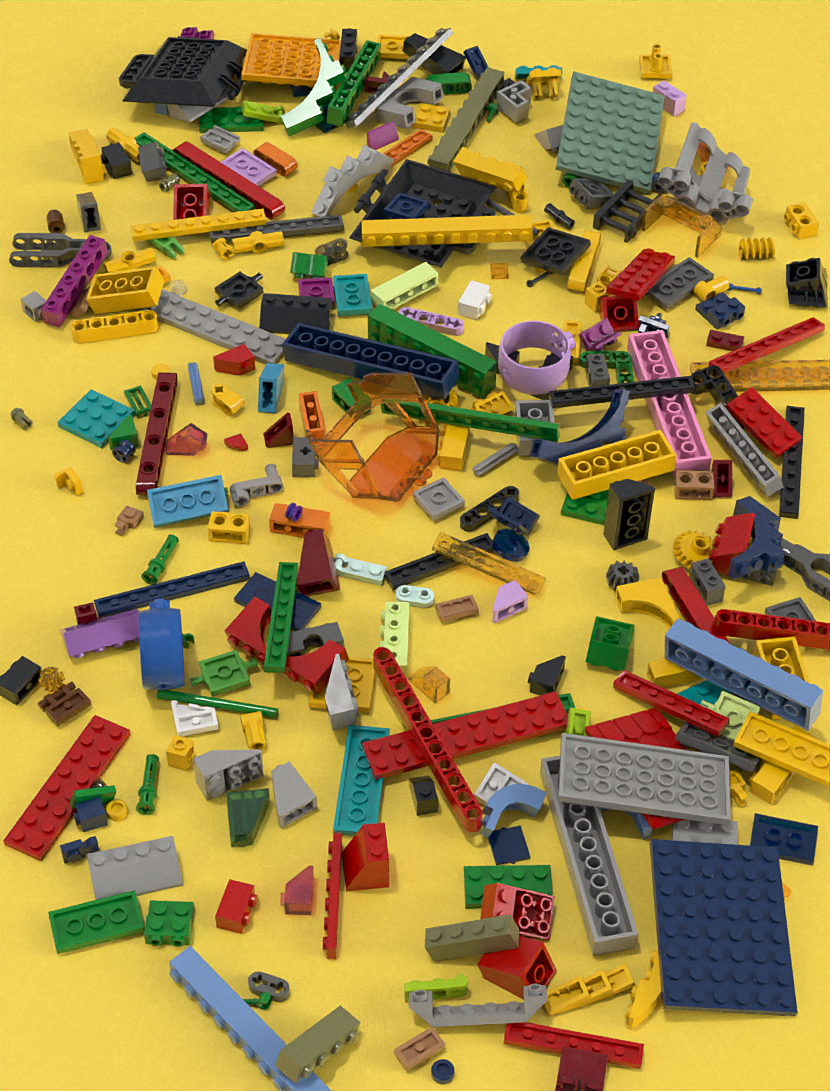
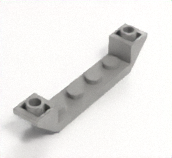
(467, 1014)

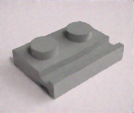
(220, 139)

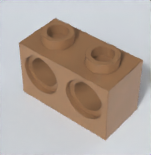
(693, 485)

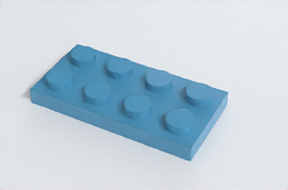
(187, 500)

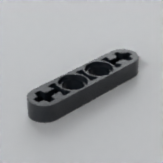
(479, 520)

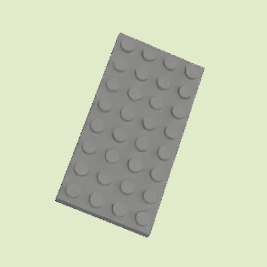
(644, 779)

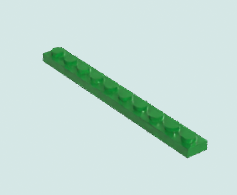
(197, 176)
(482, 420)

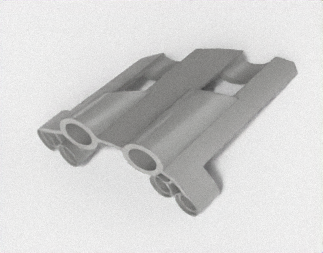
(704, 191)

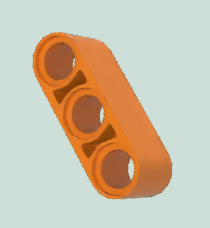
(276, 158)

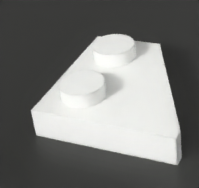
(193, 718)
(495, 780)

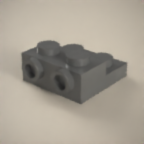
(590, 192)

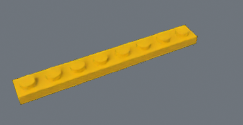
(198, 225)

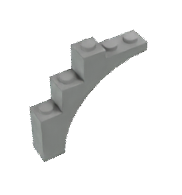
(352, 170)

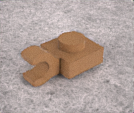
(128, 518)

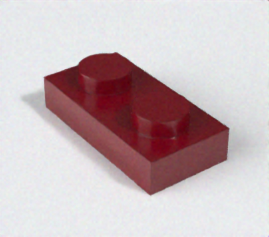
(724, 340)

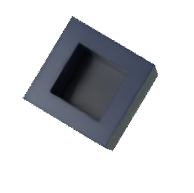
(90, 814)

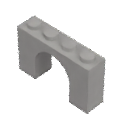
(411, 91)

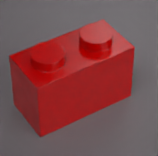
(235, 906)

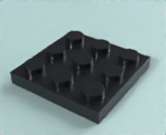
(555, 251)

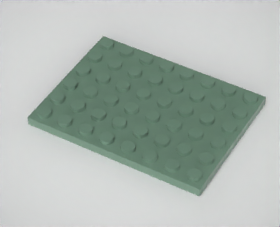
(610, 132)

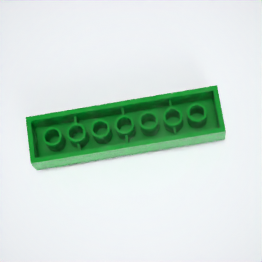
(475, 369)

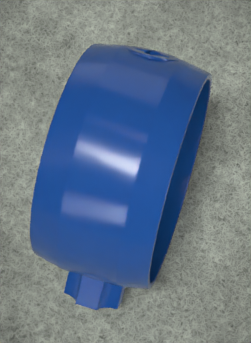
(161, 646)

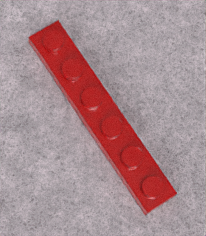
(671, 703)
(332, 903)
(552, 1039)

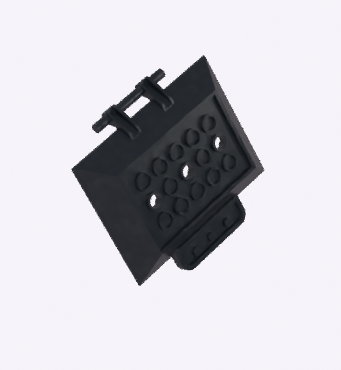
(185, 73)
(451, 192)

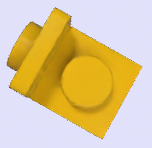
(69, 478)

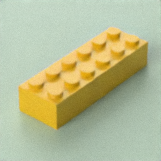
(627, 459)

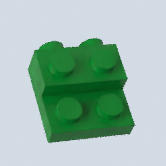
(169, 923)

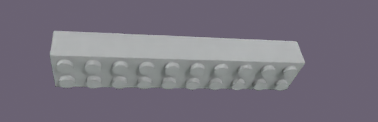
(591, 869)

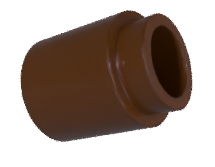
(55, 221)

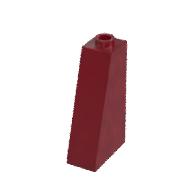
(317, 565)

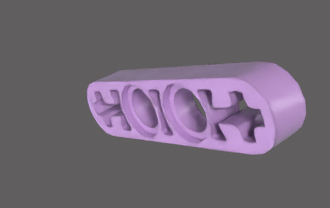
(454, 327)

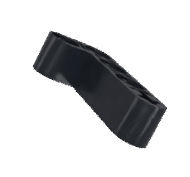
(714, 385)

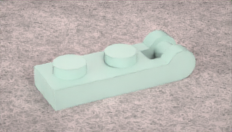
(359, 570)

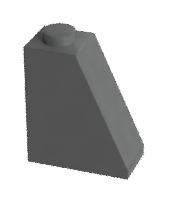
(88, 211)

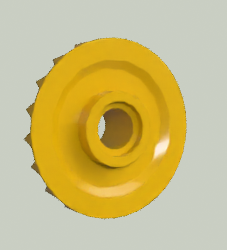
(692, 547)

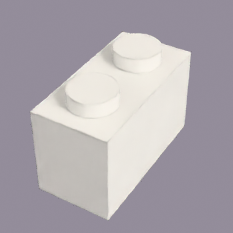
(474, 300)

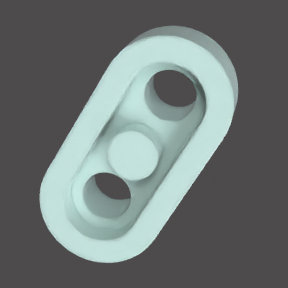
(414, 596)

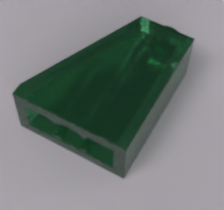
(246, 815)

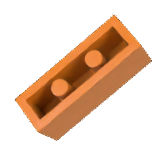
(311, 414)
(308, 521)

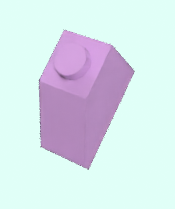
(509, 601)

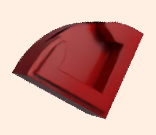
(236, 441)

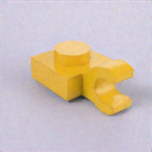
(737, 787)

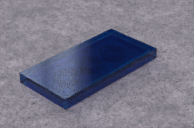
(264, 589)

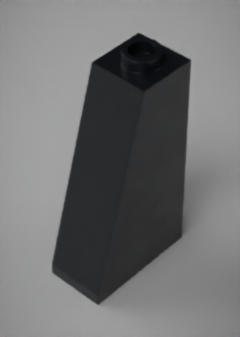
(440, 61)

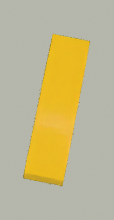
(588, 990)

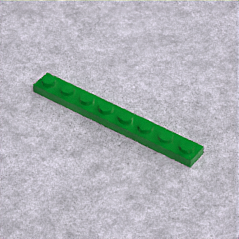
(281, 618)

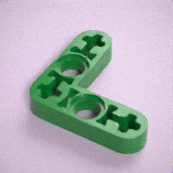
(618, 364)

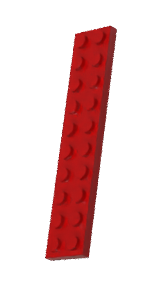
(470, 734)

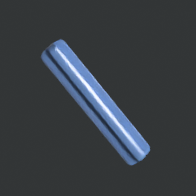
(196, 383)

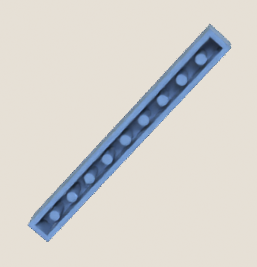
(237, 1018)

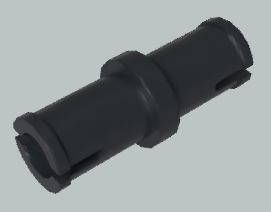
(559, 216)

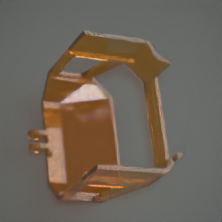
(398, 459)

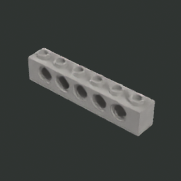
(744, 450)

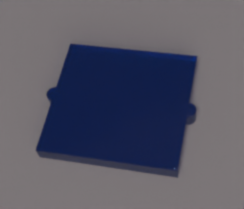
(508, 845)

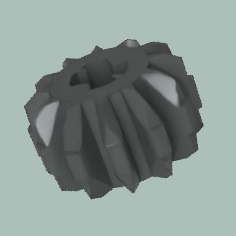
(621, 574)

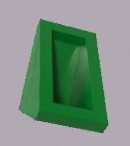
(124, 431)

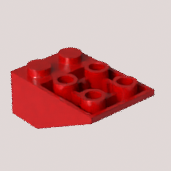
(528, 908)

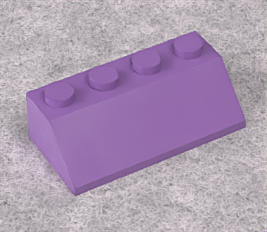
(101, 633)

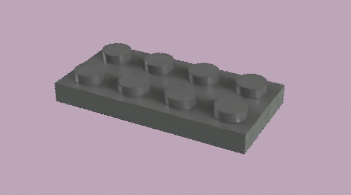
(678, 283)
(708, 743)

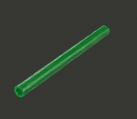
(216, 703)

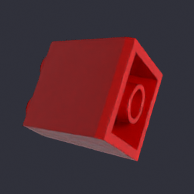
(367, 859)
(518, 966)

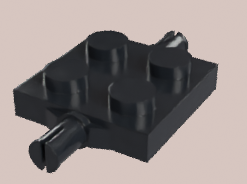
(239, 290)

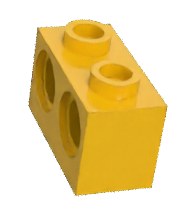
(801, 220)
(229, 527)

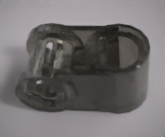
(333, 251)

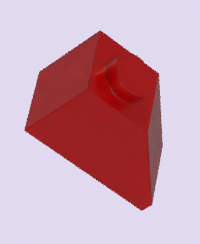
(235, 361)

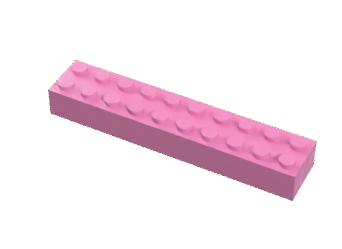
(672, 413)

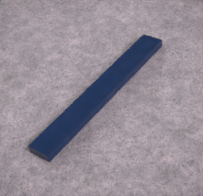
(171, 589)

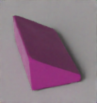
(382, 136)

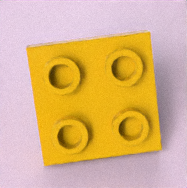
(655, 64)
(544, 78)

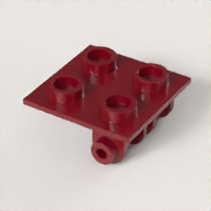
(581, 1070)

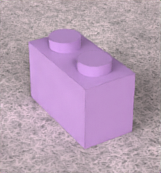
(674, 99)

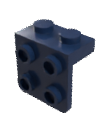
(515, 516)

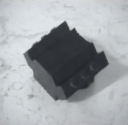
(807, 283)

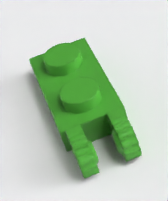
(166, 244)

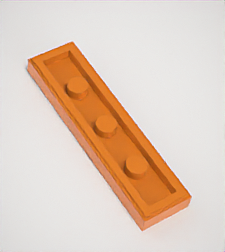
(409, 145)

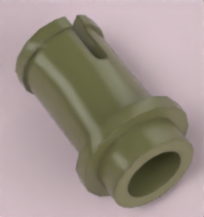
(166, 184)
(18, 415)

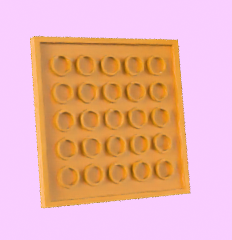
(285, 59)

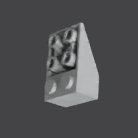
(339, 697)
(226, 770)

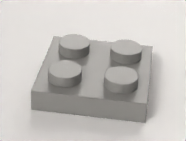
(438, 499)

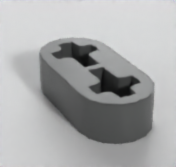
(268, 985)

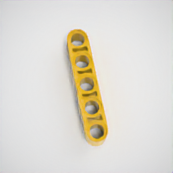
(582, 267)
(114, 326)

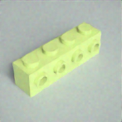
(405, 286)
(396, 631)

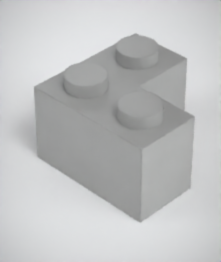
(515, 100)

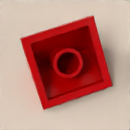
(620, 312)

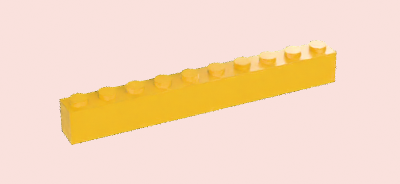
(446, 230)

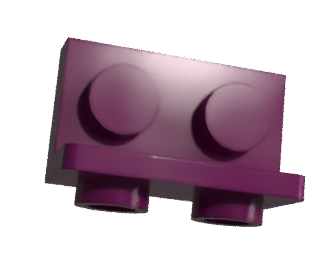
(599, 335)

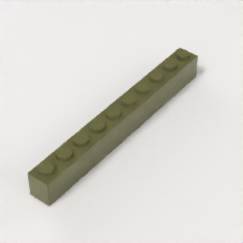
(467, 119)

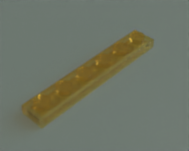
(488, 563)

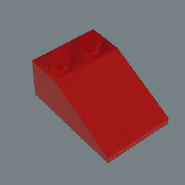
(191, 201)

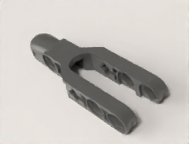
(61, 251)
(802, 560)

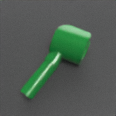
(492, 108)
(187, 637)
(263, 1002)

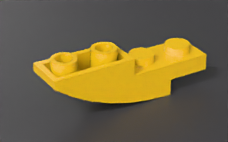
(645, 995)

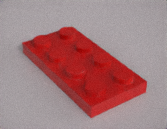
(763, 422)

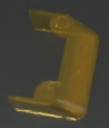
(686, 215)

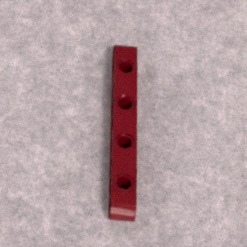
(156, 432)

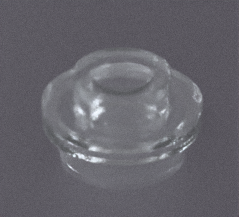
(178, 287)

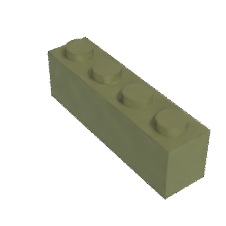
(472, 938)
(317, 1044)

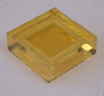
(499, 270)

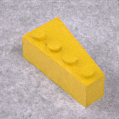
(87, 156)
(490, 171)

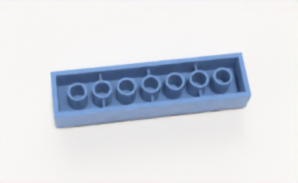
(743, 674)

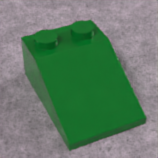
(610, 643)

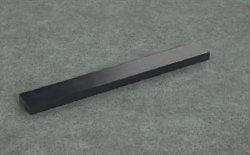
(637, 390)
(792, 467)

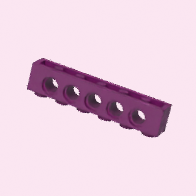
(74, 281)

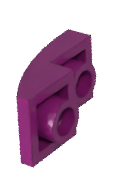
(193, 31)

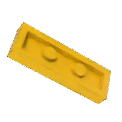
(574, 328)

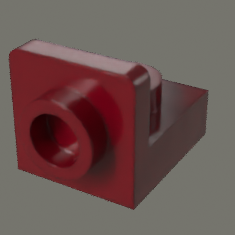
(85, 613)

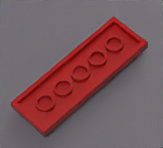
(641, 274)

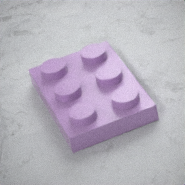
(250, 167)

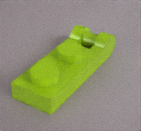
(262, 111)
(440, 988)

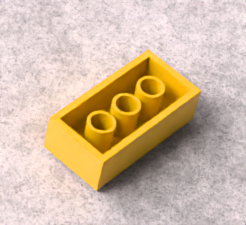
(125, 290)
(784, 654)

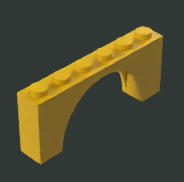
(653, 599)

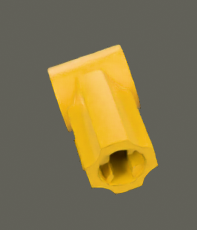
(711, 288)
(253, 728)

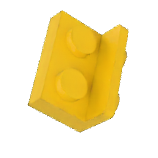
(495, 403)

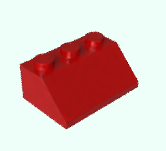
(730, 540)

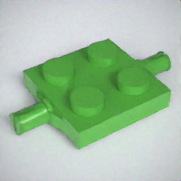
(224, 673)

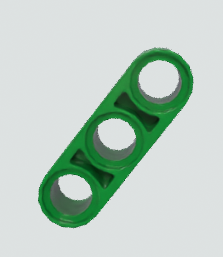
(452, 82)

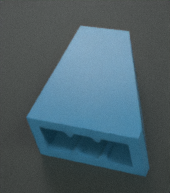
(270, 387)

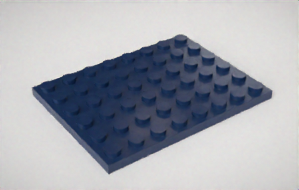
(721, 928)

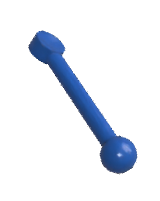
(758, 290)

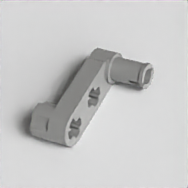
(243, 491)

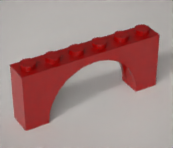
(310, 669)

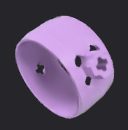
(535, 335)

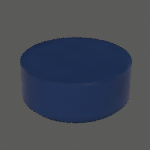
(442, 1071)

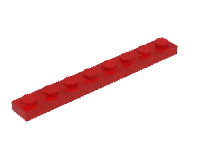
(768, 345)

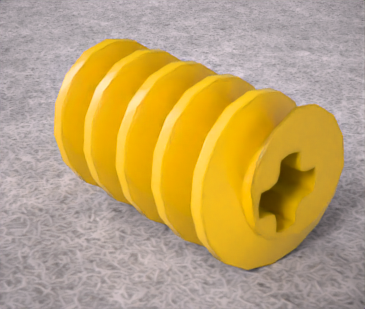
(756, 246)

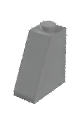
(291, 794)

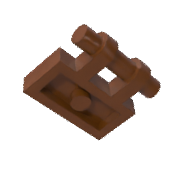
(66, 707)

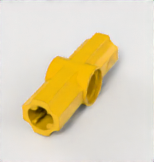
(127, 142)
(258, 242)
(130, 260)

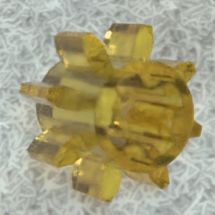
(51, 679)

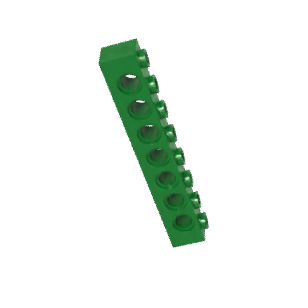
(355, 82)

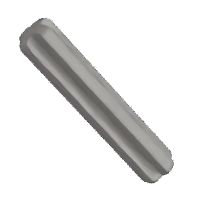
(495, 459)

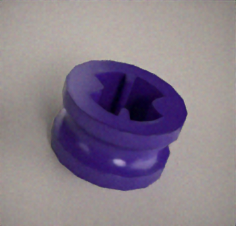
(293, 512)

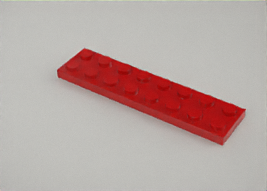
(78, 770)

